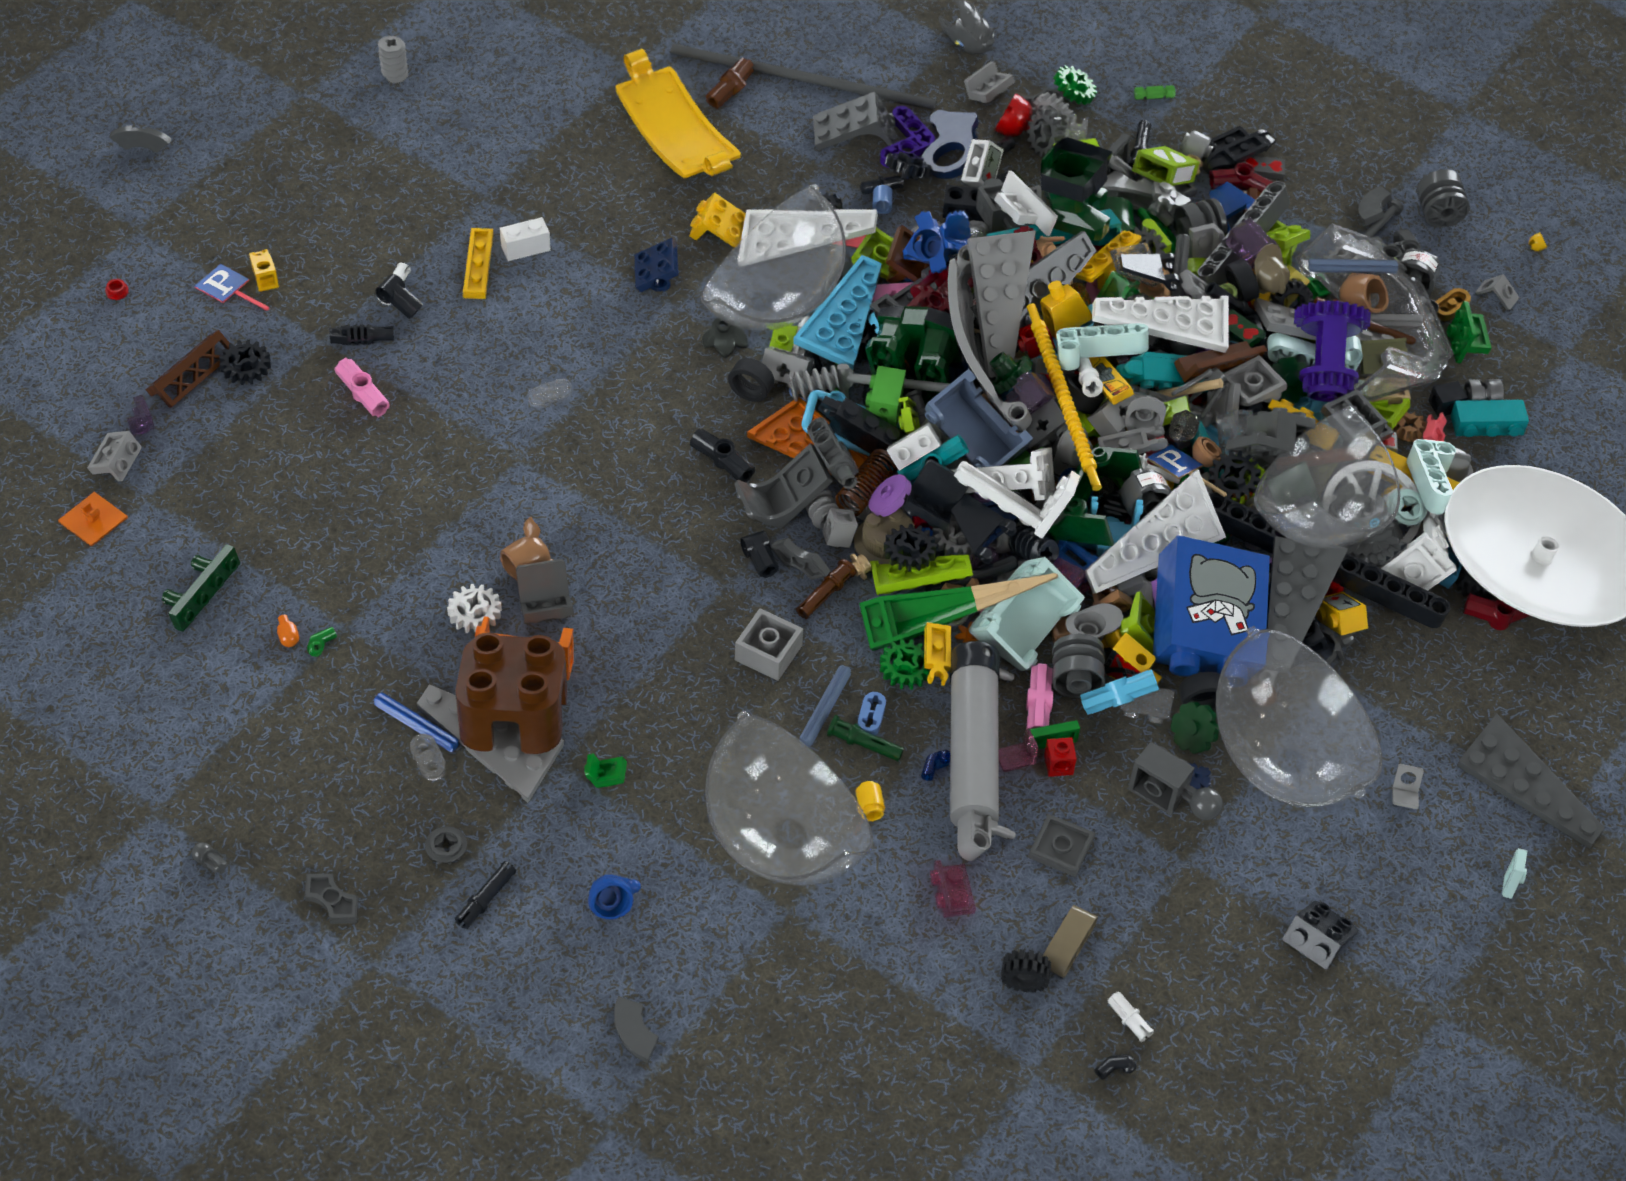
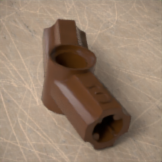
(730, 83)

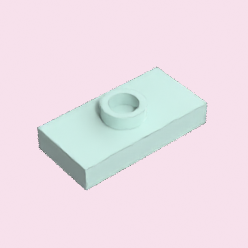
(1515, 873)

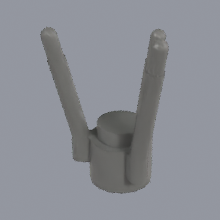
(1209, 374)

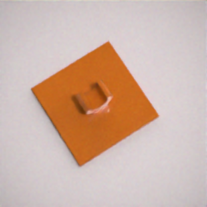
(92, 519)

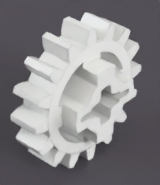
(473, 606)

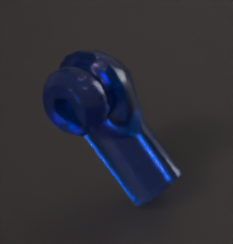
(934, 762)

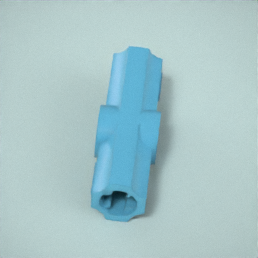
(1119, 692)

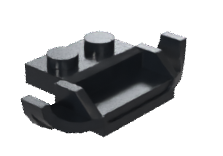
(1236, 147)

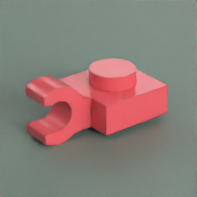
(1434, 428)

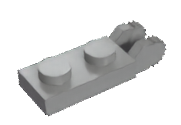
(1136, 439)

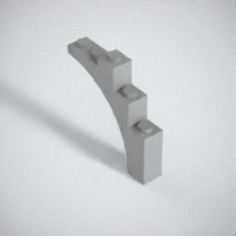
(1138, 192)

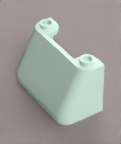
(1026, 619)

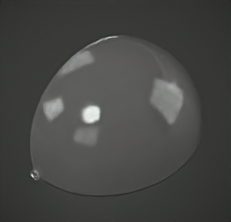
(780, 266)
(1333, 486)
(1294, 723)
(782, 807)

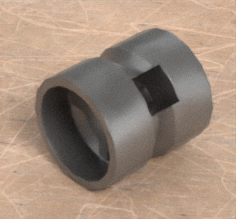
(1489, 390)

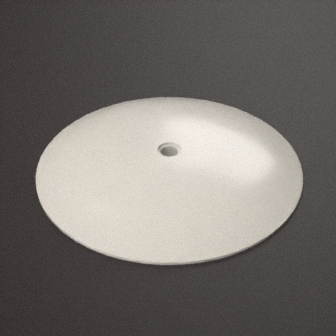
(1541, 544)

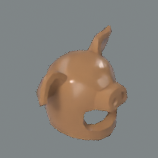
(1358, 290)
(525, 550)

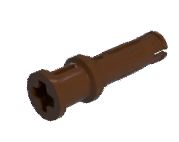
(832, 582)

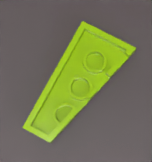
(944, 568)

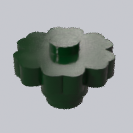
(1008, 370)
(1289, 371)
(1195, 727)

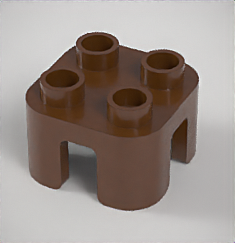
(512, 682)

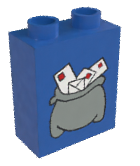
(1206, 603)

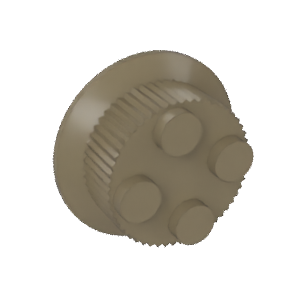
(872, 534)

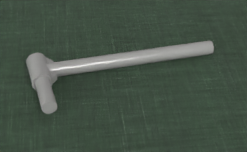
(847, 378)

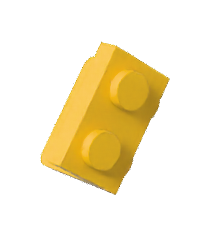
(720, 219)

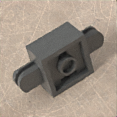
(989, 210)

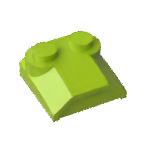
(875, 247)
(1140, 622)

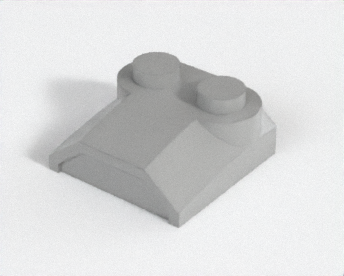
(1257, 382)

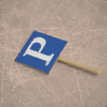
(1179, 465)

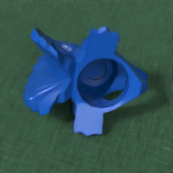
(938, 241)

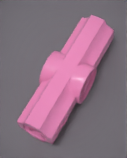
(362, 387)
(1039, 696)

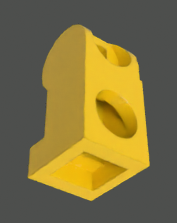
(264, 270)

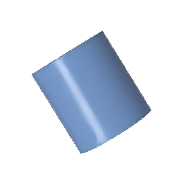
(882, 199)

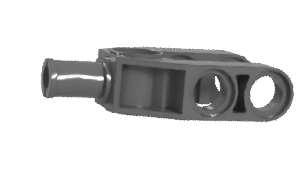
(833, 452)

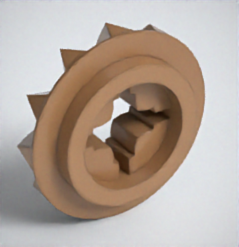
(1410, 433)

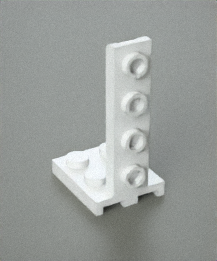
(1034, 476)
(1013, 503)
(1426, 557)

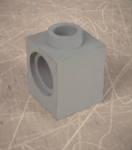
(839, 527)

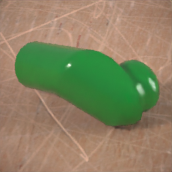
(317, 641)

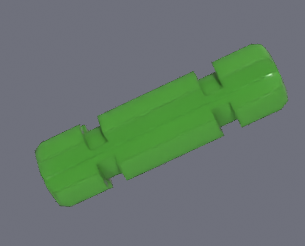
(1154, 92)

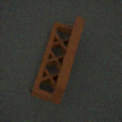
(1236, 354)
(184, 365)

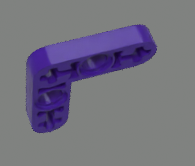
(913, 139)

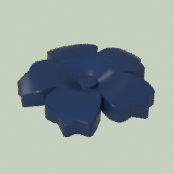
(1200, 777)

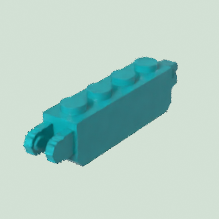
(1153, 370)

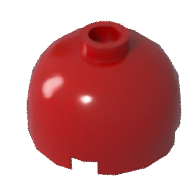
(1015, 117)

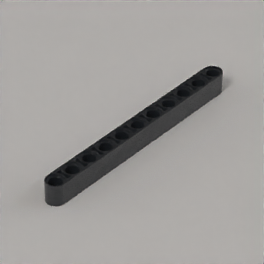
(1352, 573)

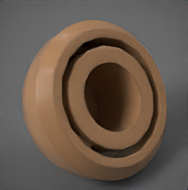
(1205, 451)

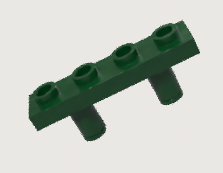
(212, 578)

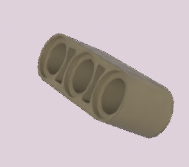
(1070, 939)

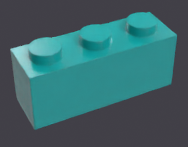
(1489, 418)

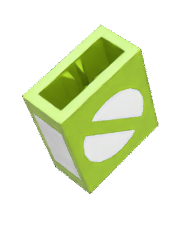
(1165, 165)

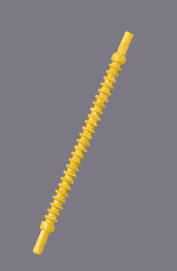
(1064, 399)

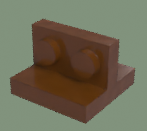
(898, 266)

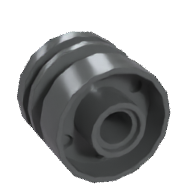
(1443, 198)
(1199, 214)
(1078, 664)

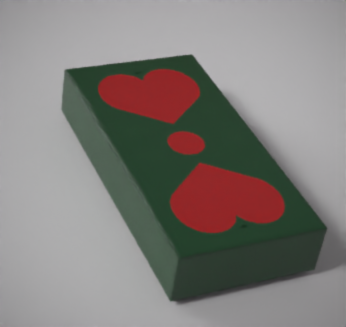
(1243, 330)

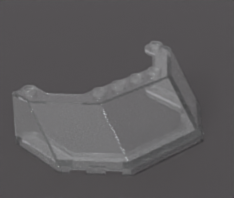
(1401, 369)

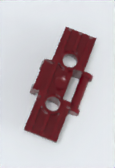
(926, 296)

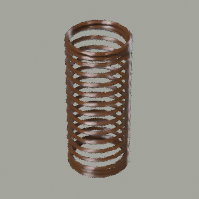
(853, 496)

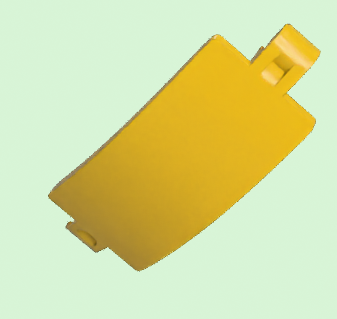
(672, 120)

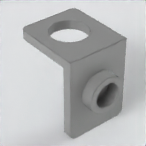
(1502, 289)
(1407, 794)

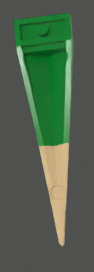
(906, 615)

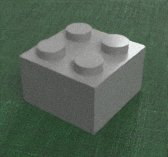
(768, 644)

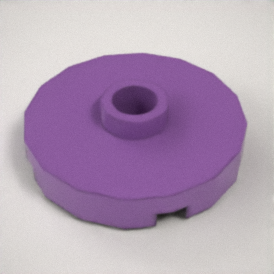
(889, 495)

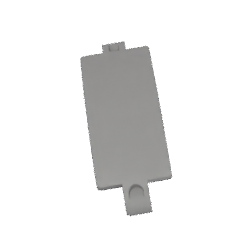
(962, 319)

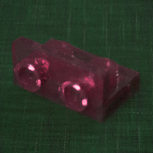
(953, 889)

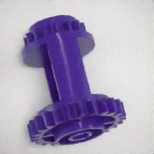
(1331, 325)

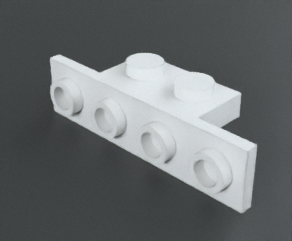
(1025, 205)

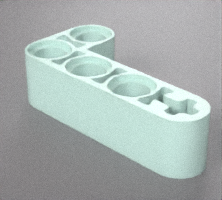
(1100, 342)
(1282, 346)
(1428, 466)

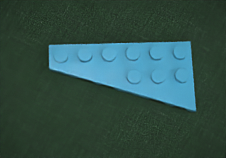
(840, 320)

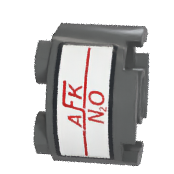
(1421, 266)
(1144, 486)

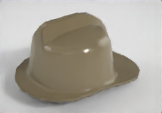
(1270, 271)

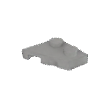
(1193, 284)

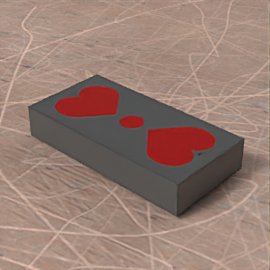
(1267, 167)

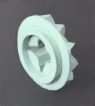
(1417, 513)

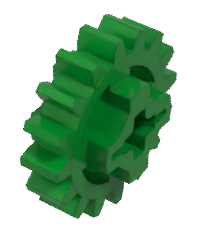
(1075, 85)
(905, 664)

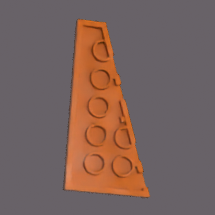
(785, 434)

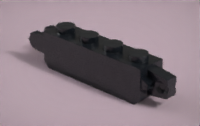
(861, 426)

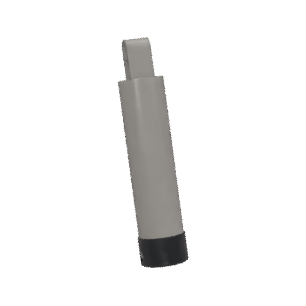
(975, 747)

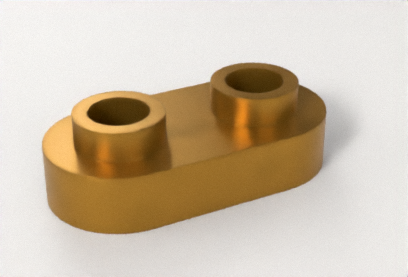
(1449, 303)

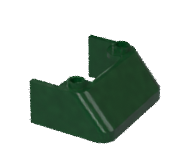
(1073, 522)

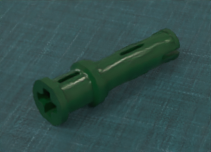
(855, 735)

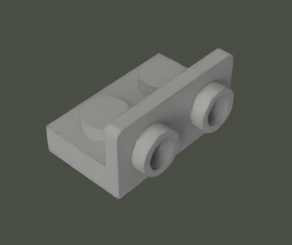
(1204, 240)
(115, 455)

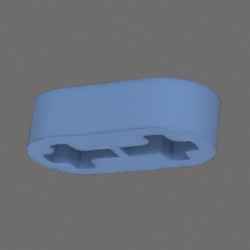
(877, 715)

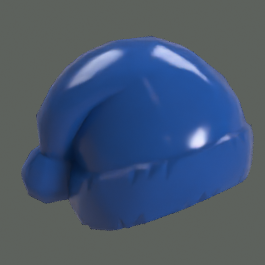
(609, 888)

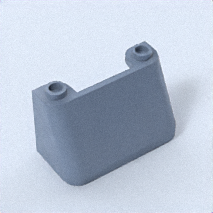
(965, 412)

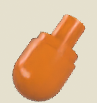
(287, 632)

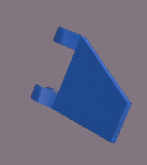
(1231, 199)

